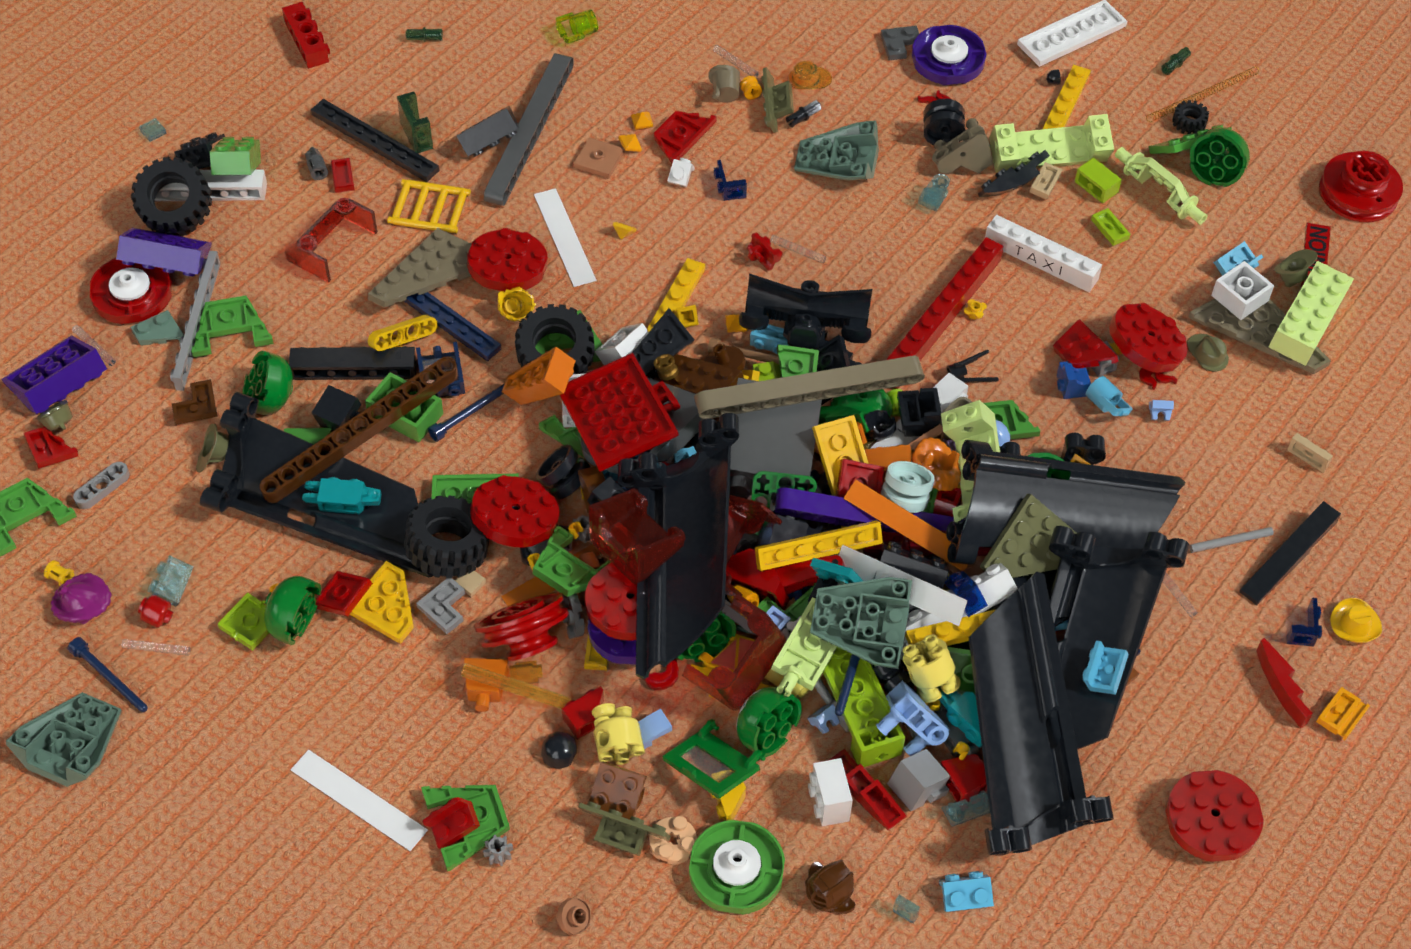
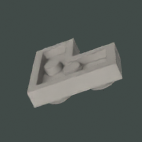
(438, 603)

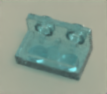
(171, 580)

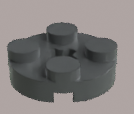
(575, 623)

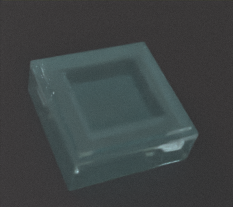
(152, 130)
(906, 909)

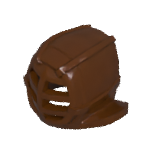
(833, 884)

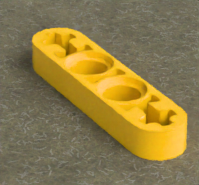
(402, 329)

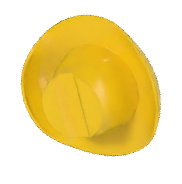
(1355, 621)

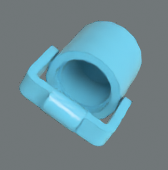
(1107, 396)

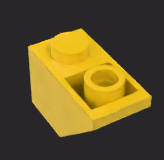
(731, 802)

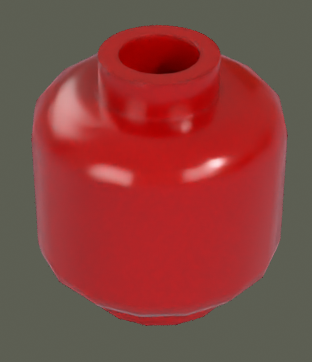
(155, 611)

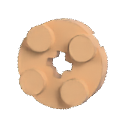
(682, 850)

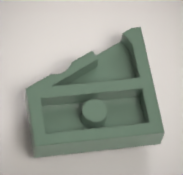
(157, 329)

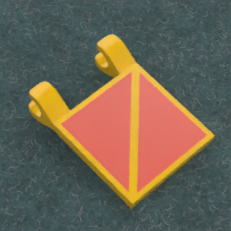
(730, 655)

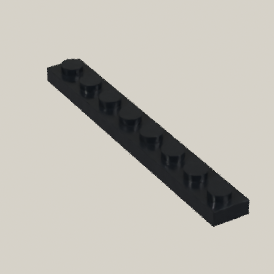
(375, 140)

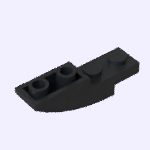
(1013, 178)

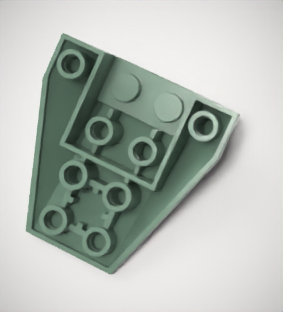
(841, 153)
(865, 618)
(66, 740)

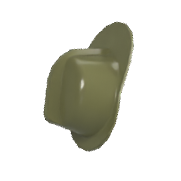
(1296, 266)
(1208, 351)
(56, 416)
(214, 447)

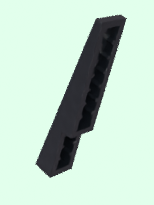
(1291, 553)

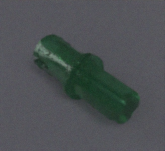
(424, 34)
(1175, 61)

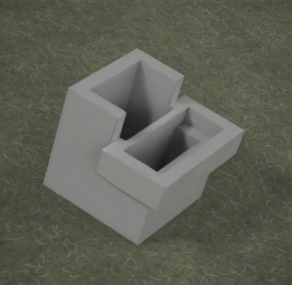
(919, 780)

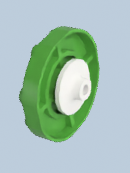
(736, 867)

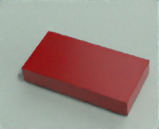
(342, 175)

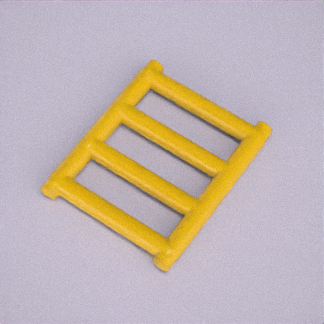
(425, 188)

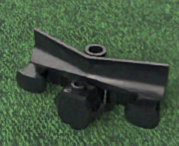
(807, 311)

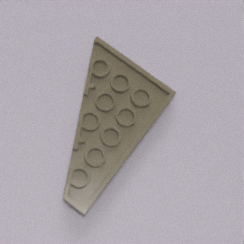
(429, 266)
(1254, 330)

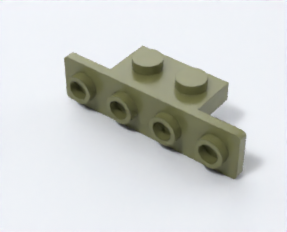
(777, 100)
(622, 832)

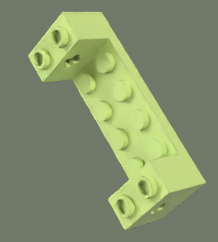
(1064, 145)
(983, 429)

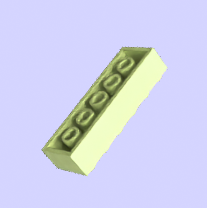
(1311, 313)

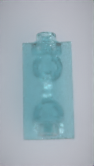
(964, 811)

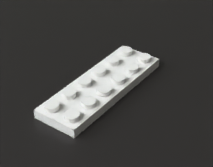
(1072, 33)

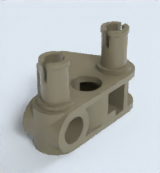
(970, 153)

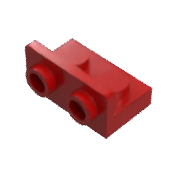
(452, 821)

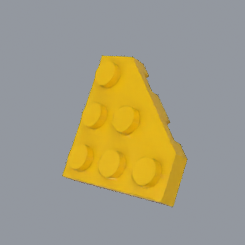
(387, 604)

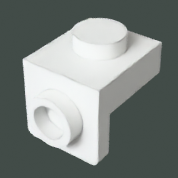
(680, 172)

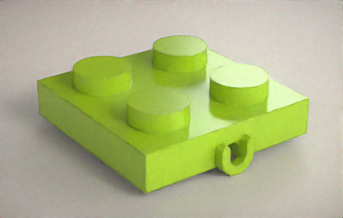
(246, 621)

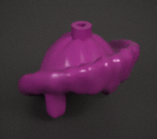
(81, 599)

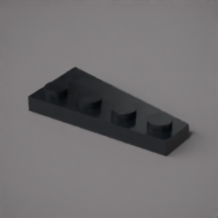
(665, 337)

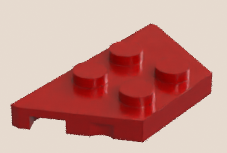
(681, 133)
(1083, 347)

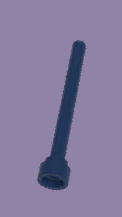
(438, 431)
(79, 648)
(847, 684)

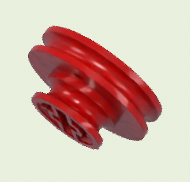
(1357, 183)
(523, 626)

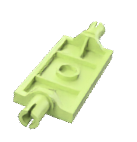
(802, 655)

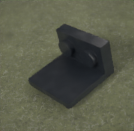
(198, 150)

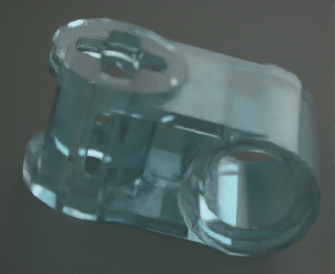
(935, 192)

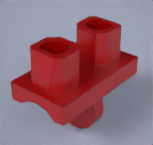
(760, 250)

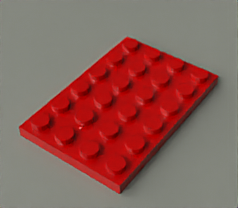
(617, 412)

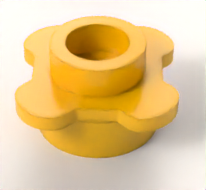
(975, 309)

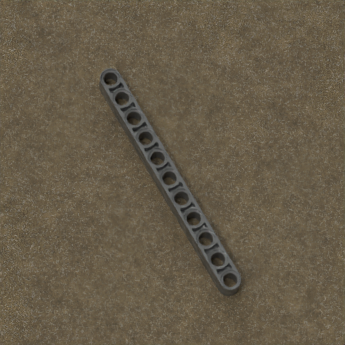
(529, 130)

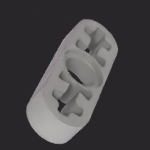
(99, 494)

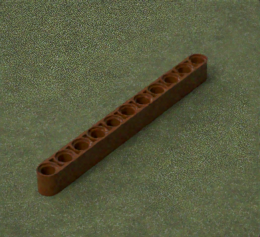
(357, 438)

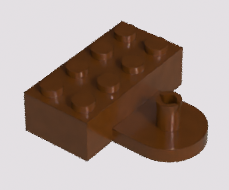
(717, 370)

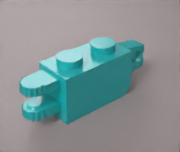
(341, 495)
(963, 714)

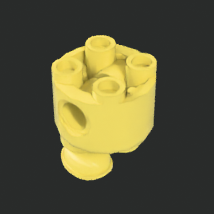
(931, 667)
(616, 734)

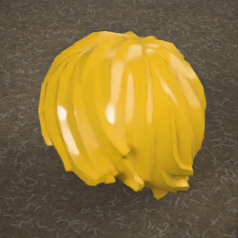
(515, 304)

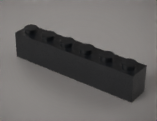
(352, 363)

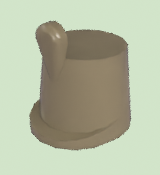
(725, 83)

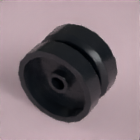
(943, 120)
(561, 472)

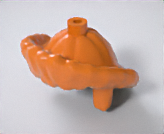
(940, 461)

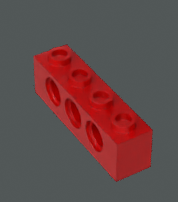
(305, 35)

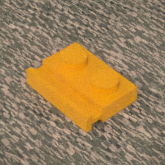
(1343, 713)

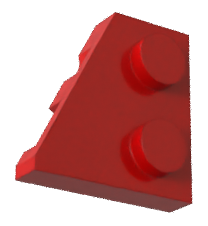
(47, 447)

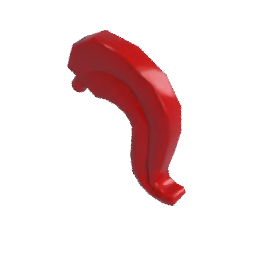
(664, 679)

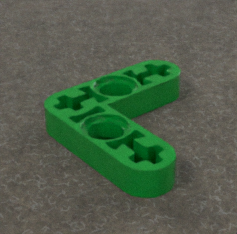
(773, 484)

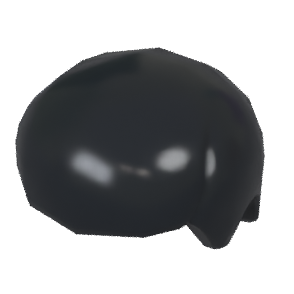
(880, 424)
(558, 750)

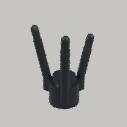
(959, 369)

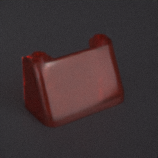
(630, 536)

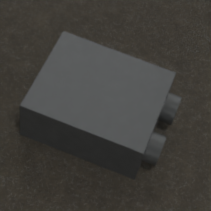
(775, 442)

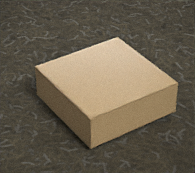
(471, 582)

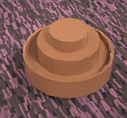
(574, 916)

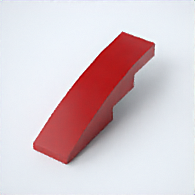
(1279, 676)
(870, 793)

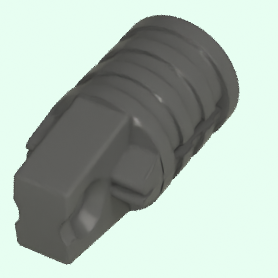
(316, 164)

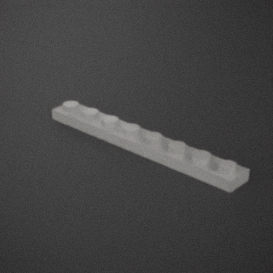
(201, 295)

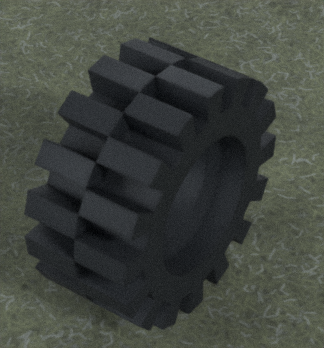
(1190, 109)

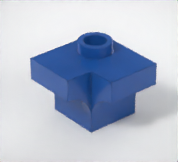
(1072, 381)

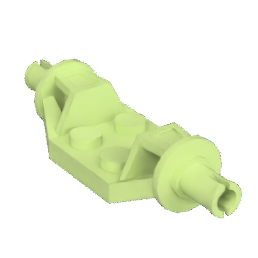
(1149, 167)

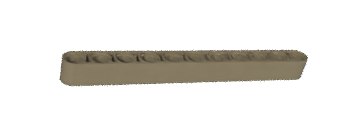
(809, 387)

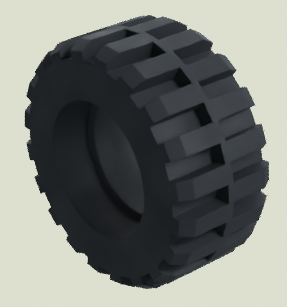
(157, 177)
(556, 320)
(442, 556)

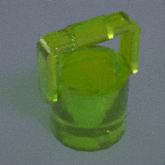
(580, 23)

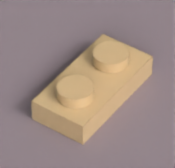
(1046, 180)
(1310, 452)

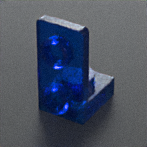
(731, 189)
(964, 587)
(1306, 635)

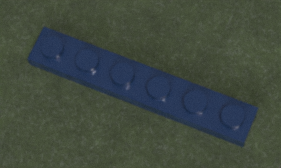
(455, 325)

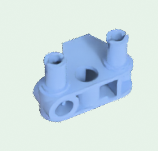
(909, 708)

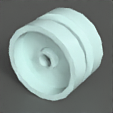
(908, 485)

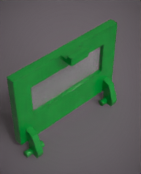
(712, 762)

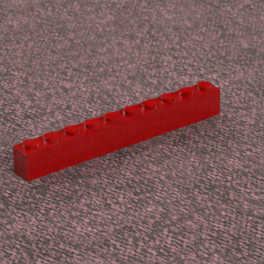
(950, 301)

